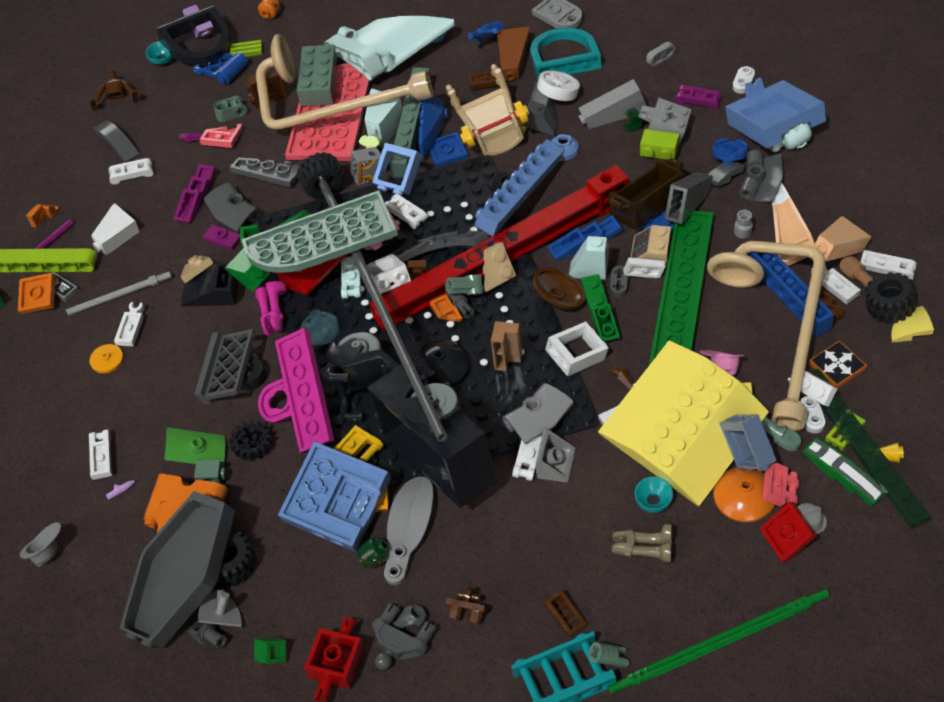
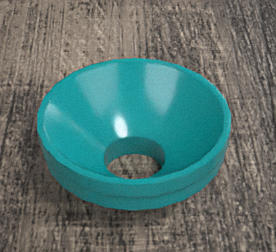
(156, 51)
(653, 487)

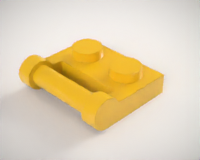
(356, 441)

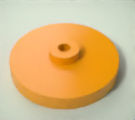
(106, 358)

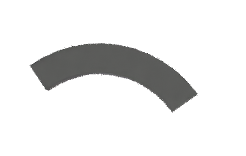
(472, 238)

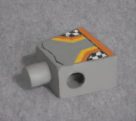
(364, 164)

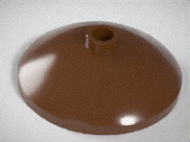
(558, 288)

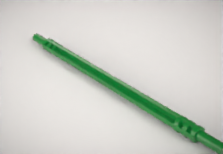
(718, 641)

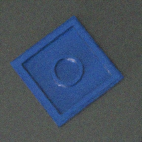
(447, 150)

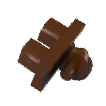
(476, 610)

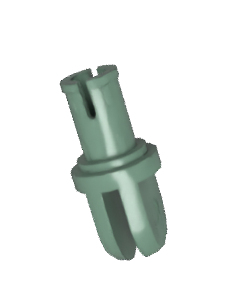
(782, 435)

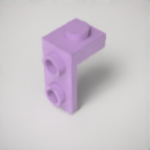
(201, 30)

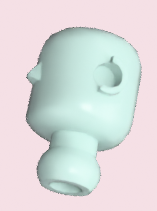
(795, 137)

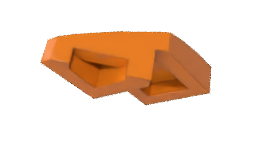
(444, 309)

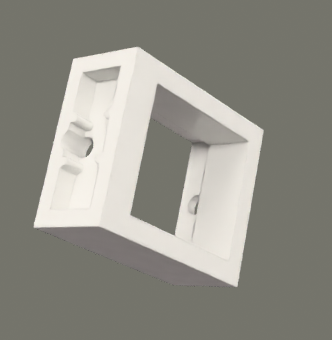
(388, 270)
(565, 360)

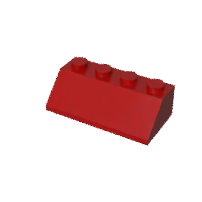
(310, 277)

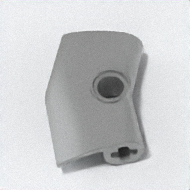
(538, 412)

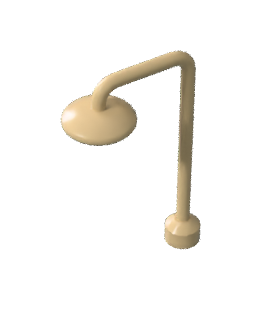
(282, 59)
(742, 271)

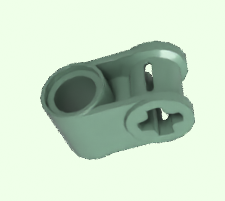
(228, 109)

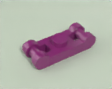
(698, 96)

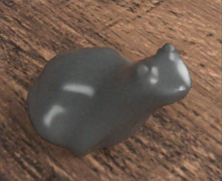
(411, 616)

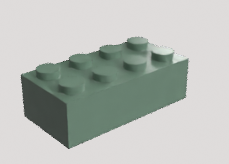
(317, 75)

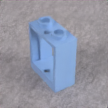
(414, 161)

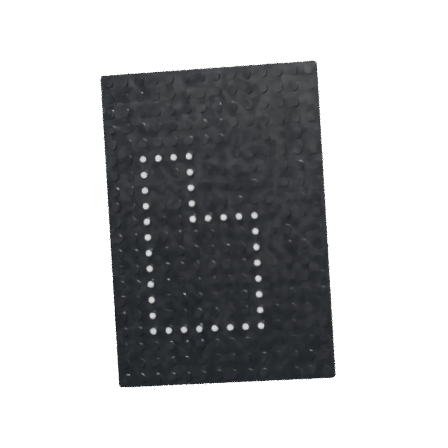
(485, 395)

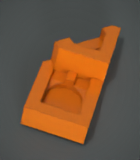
(40, 212)

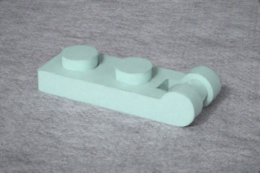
(350, 278)

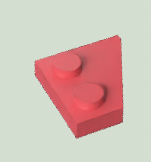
(221, 136)

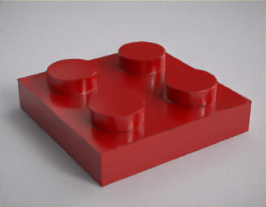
(788, 532)

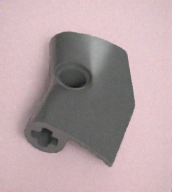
(762, 177)
(230, 208)

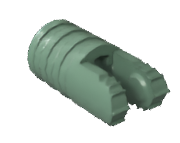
(608, 655)

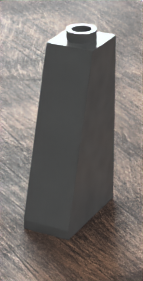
(687, 195)

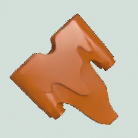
(172, 492)

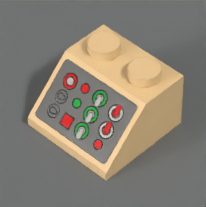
(652, 243)

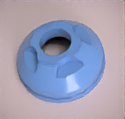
(570, 148)

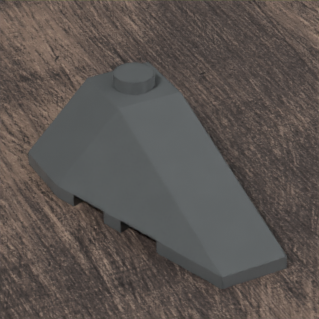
(541, 113)

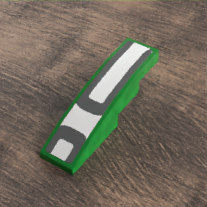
(842, 469)

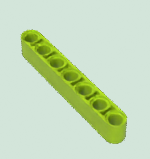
(47, 260)

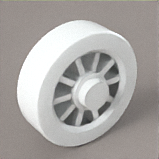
(558, 85)

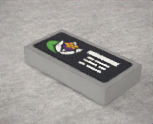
(64, 288)

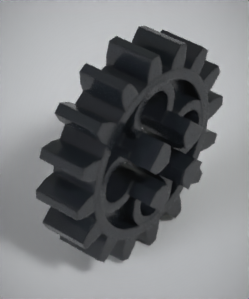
(256, 430)

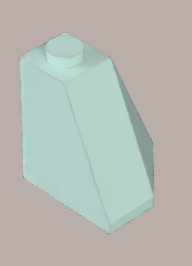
(591, 258)

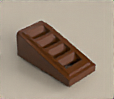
(554, 612)

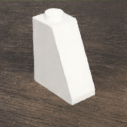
(114, 230)

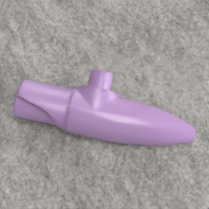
(119, 489)

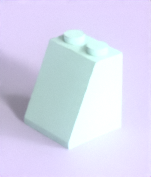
(383, 119)

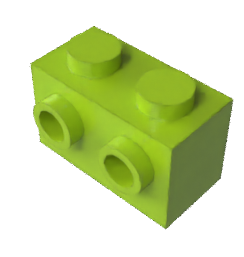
(659, 144)

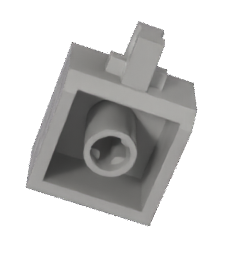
(666, 117)

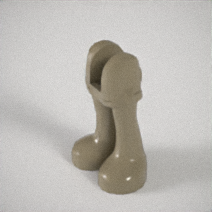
(627, 541)

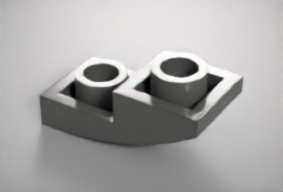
(723, 173)

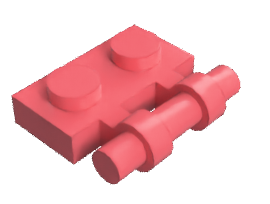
(776, 483)

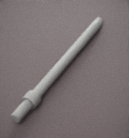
(151, 281)

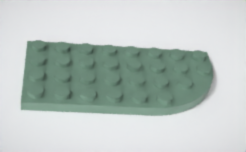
(321, 235)

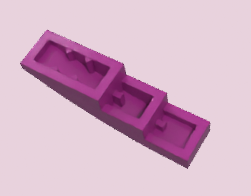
(194, 195)

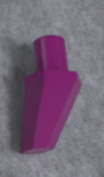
(190, 137)

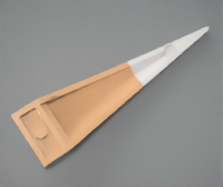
(789, 225)

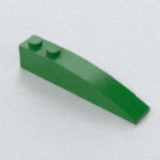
(245, 271)

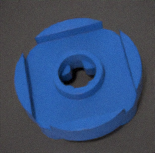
(729, 150)

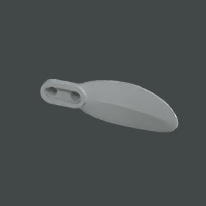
(407, 525)

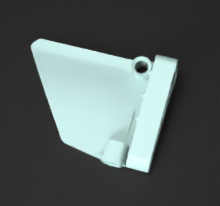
(386, 42)

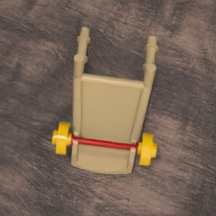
(491, 118)

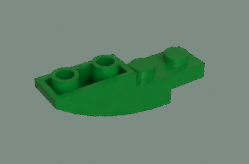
(599, 308)

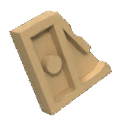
(195, 266)
(496, 266)

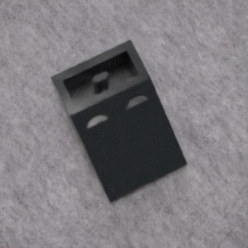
(211, 287)

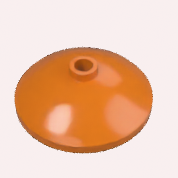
(739, 502)

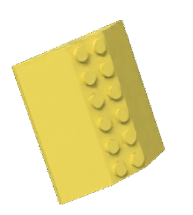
(674, 420)

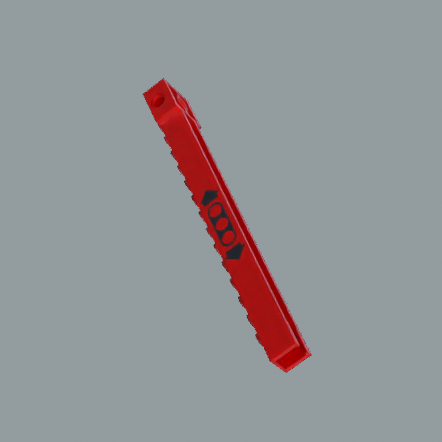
(517, 241)

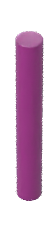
(55, 235)

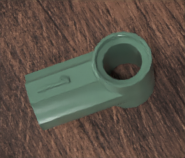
(465, 285)

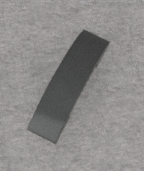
(117, 140)

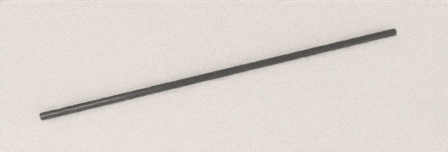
(391, 329)

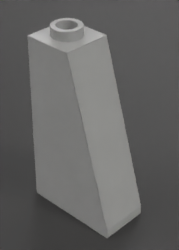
(612, 105)

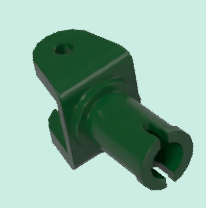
(635, 123)

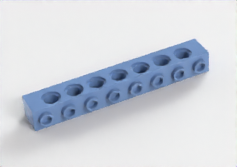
(518, 188)

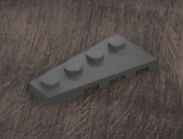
(269, 171)

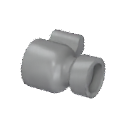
(743, 225)

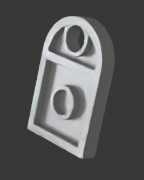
(558, 13)

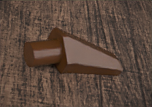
(622, 376)

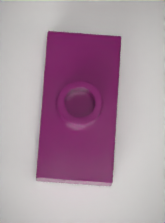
(222, 237)

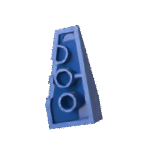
(431, 122)

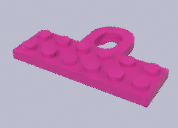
(303, 391)

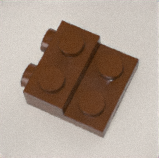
(275, 88)

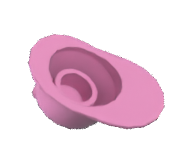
(726, 361)

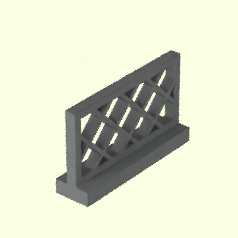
(215, 363)

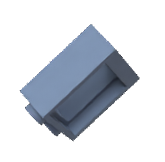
(748, 441)

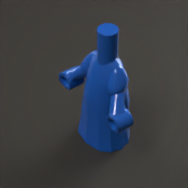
(486, 31)

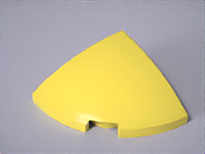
(915, 325)

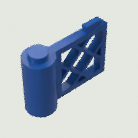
(227, 70)

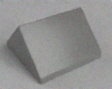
(554, 457)

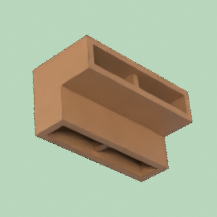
(506, 344)

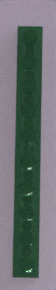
(874, 460)

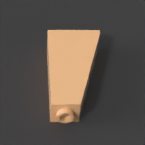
(841, 240)

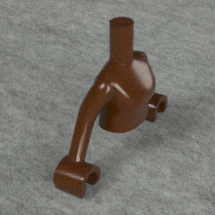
(114, 90)

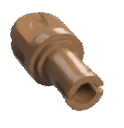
(855, 270)

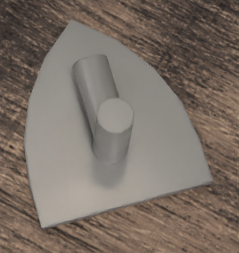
(219, 609)

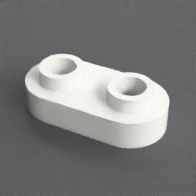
(744, 75)
(814, 412)

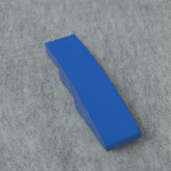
(571, 242)

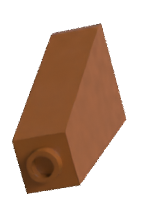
(512, 50)

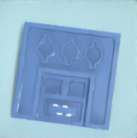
(773, 110)
(334, 496)

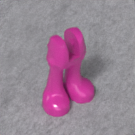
(271, 320)

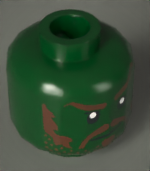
(373, 552)

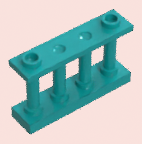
(581, 689)

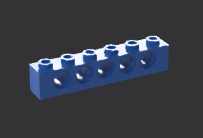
(792, 290)

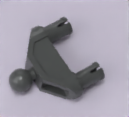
(397, 643)

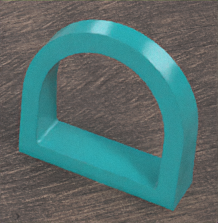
(567, 65)

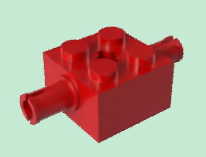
(334, 659)

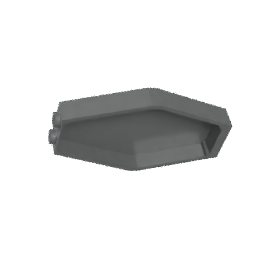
(177, 570)

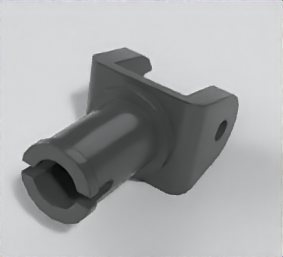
(209, 633)

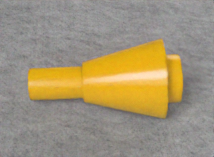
(893, 452)

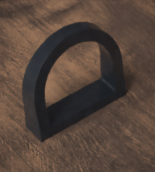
(188, 24)

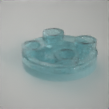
(322, 327)

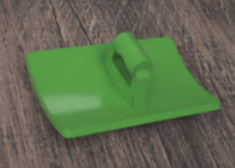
(193, 446)

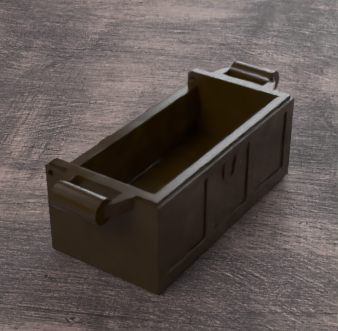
(646, 194)

